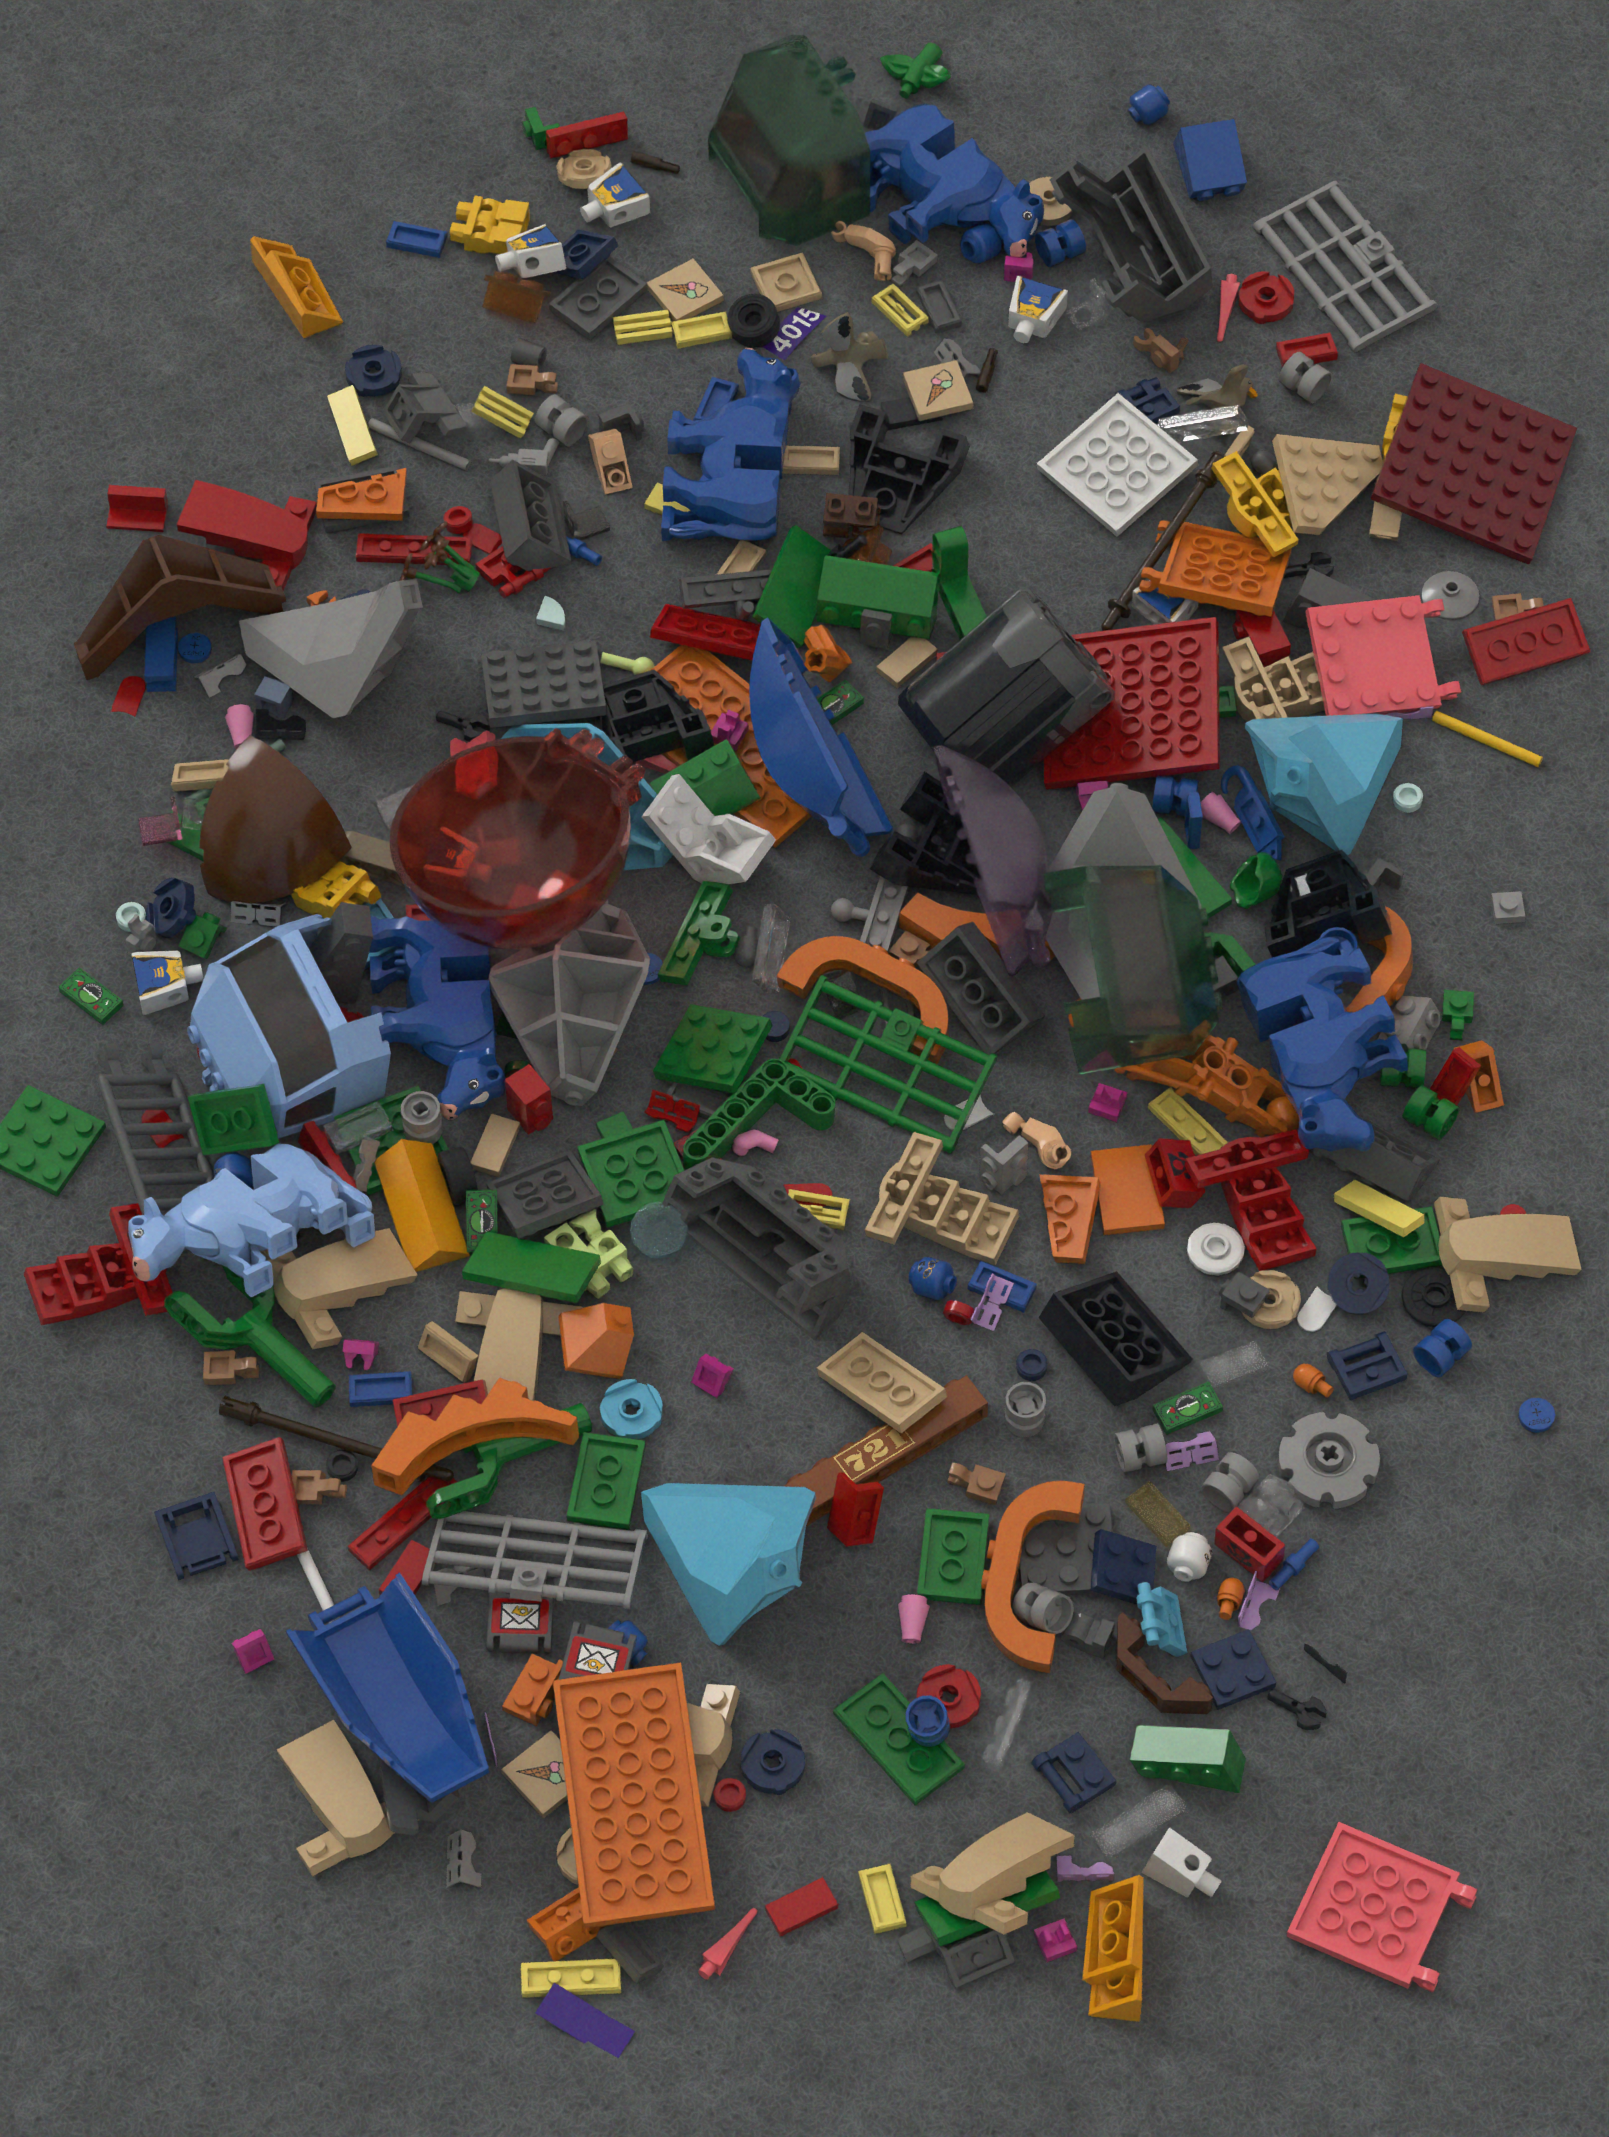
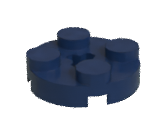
(375, 384)
(171, 907)
(1354, 1265)
(767, 1745)

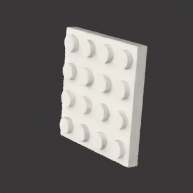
(1117, 464)

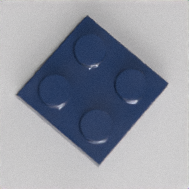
(585, 251)
(1121, 1565)
(1233, 1669)

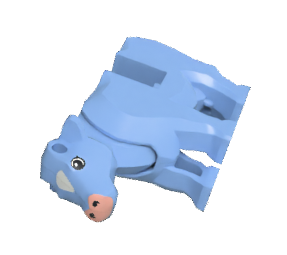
(234, 1223)

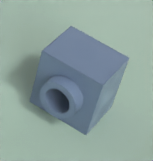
(274, 696)

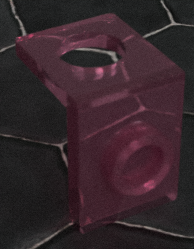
(161, 827)

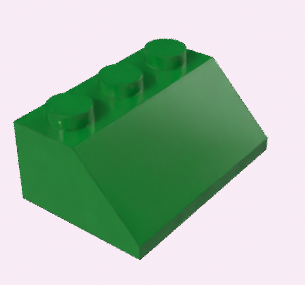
(716, 779)

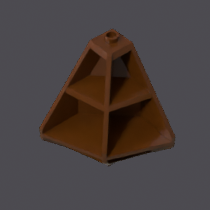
(165, 581)

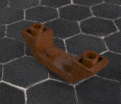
(1185, 1699)

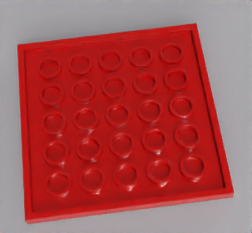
(1161, 707)

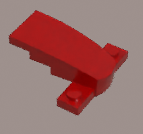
(250, 526)
(1259, 1195)
(95, 1279)

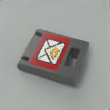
(519, 1622)
(596, 1652)

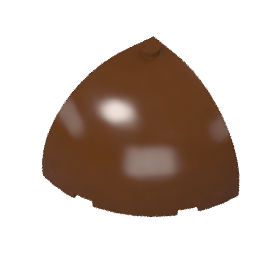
(266, 829)

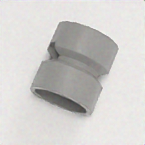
(1303, 375)
(562, 420)
(421, 1117)
(1025, 1409)
(1151, 1447)
(1231, 1479)
(1043, 1608)

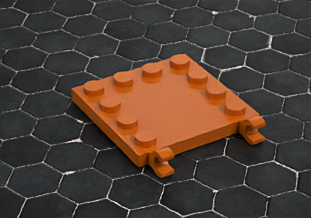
(1219, 569)

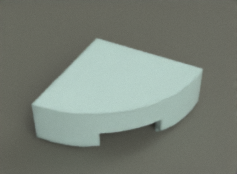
(551, 614)

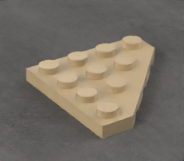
(1323, 477)

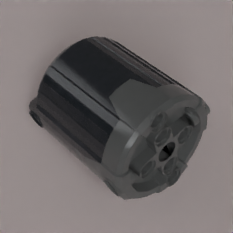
(1008, 690)

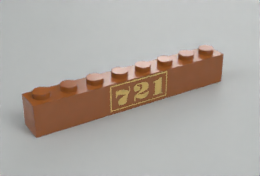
(888, 1451)

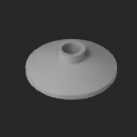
(1456, 603)

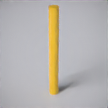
(1487, 739)

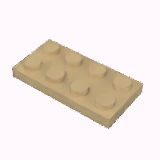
(882, 1382)

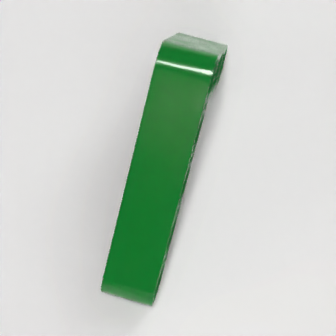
(954, 585)
(751, 1109)

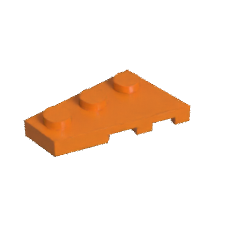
(367, 500)
(1070, 1214)

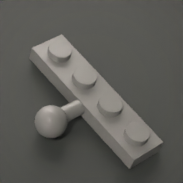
(882, 916)

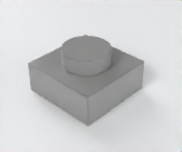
(1508, 907)

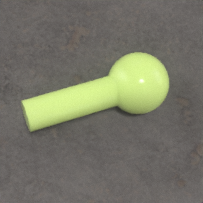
(637, 666)

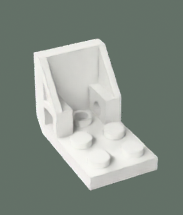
(705, 844)

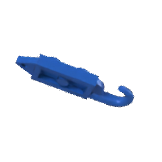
(1255, 813)

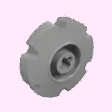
(1329, 1459)

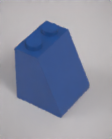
(1210, 159)

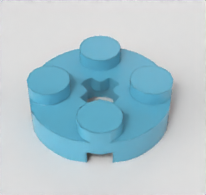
(638, 1395)

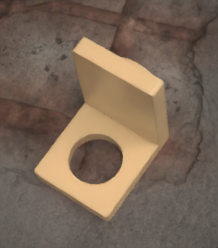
(1385, 522)

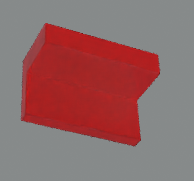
(137, 508)
(855, 1510)

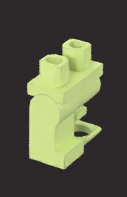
(606, 1244)

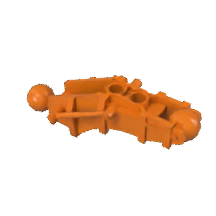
(1211, 1081)

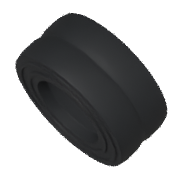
(749, 306)
(457, 1173)

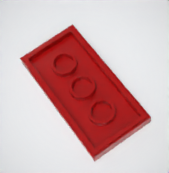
(706, 631)
(1526, 641)
(264, 1504)

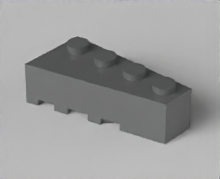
(1319, 591)
(344, 949)

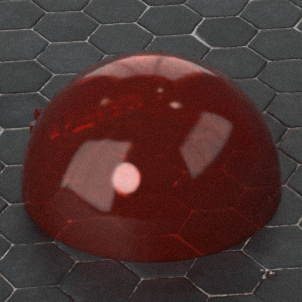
(516, 838)

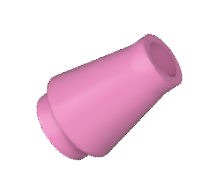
(240, 723)
(1219, 813)
(913, 1615)

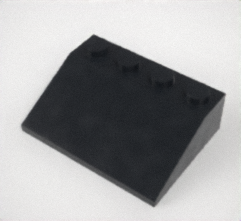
(1114, 1337)

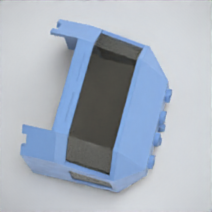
(276, 1024)

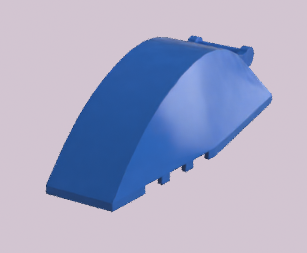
(803, 747)
(396, 1687)

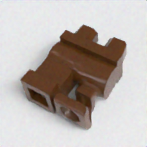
(849, 510)

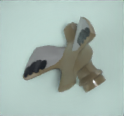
(849, 356)
(1216, 396)

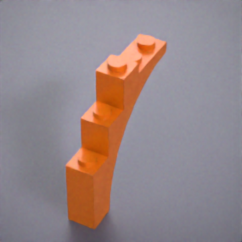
(936, 921)
(464, 1422)

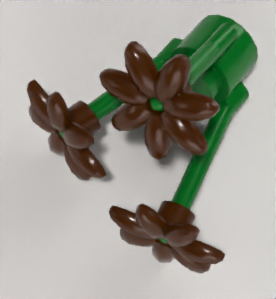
(463, 574)

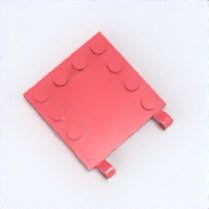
(1376, 656)
(1377, 1906)

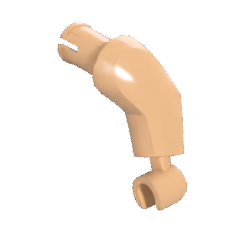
(873, 242)
(1046, 1138)

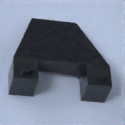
(900, 478)
(652, 719)
(938, 855)
(1321, 897)

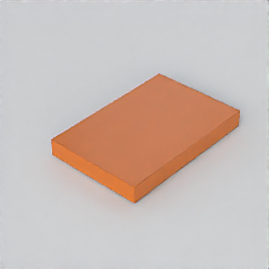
(1126, 1191)

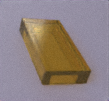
(1157, 1513)

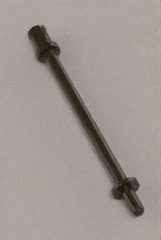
(1205, 480)
(253, 1414)

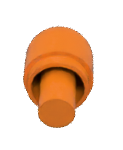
(1311, 1378)
(1230, 1597)

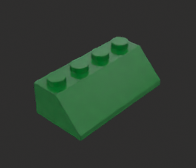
(857, 585)

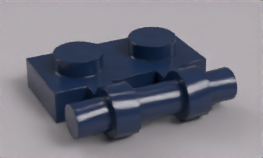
(1153, 403)

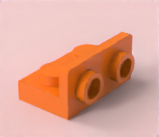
(533, 1690)
(562, 1926)

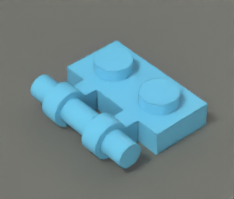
(1161, 1619)

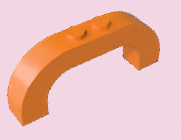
(875, 965)
(1394, 970)
(1038, 1504)

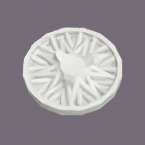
(1215, 1249)

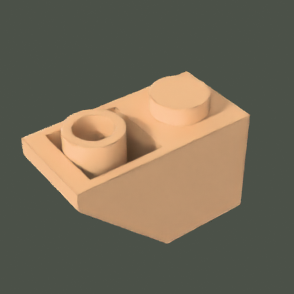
(610, 460)

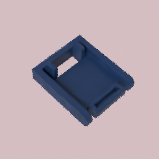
(198, 1543)

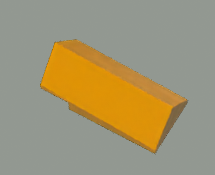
(295, 286)
(420, 1205)
(1115, 1950)

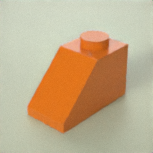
(1485, 1088)

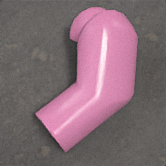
(752, 1139)

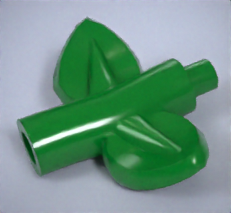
(918, 70)

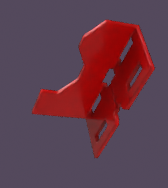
(679, 1109)

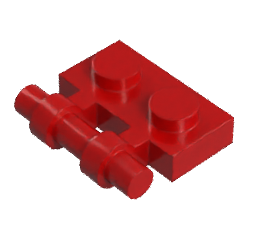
(497, 570)

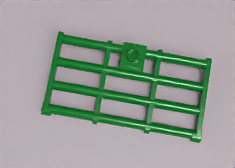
(896, 1042)

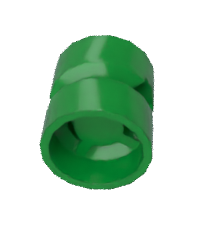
(1411, 1078)
(1421, 1107)

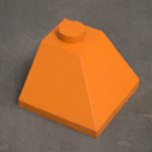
(597, 1339)

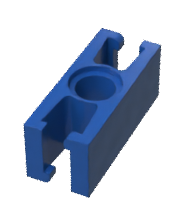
(161, 656)

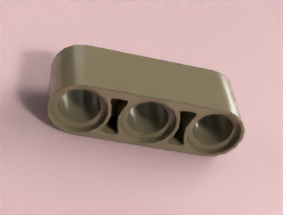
(372, 856)

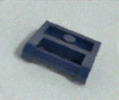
(1369, 1373)
(1082, 1767)

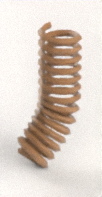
(1181, 348)

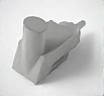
(533, 459)

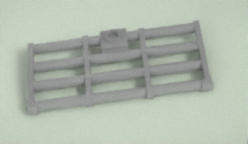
(1364, 256)
(530, 1576)

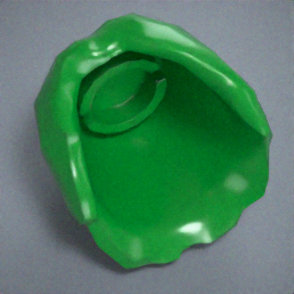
(1256, 880)

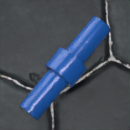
(579, 550)
(1293, 1564)

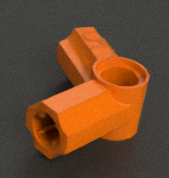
(824, 654)

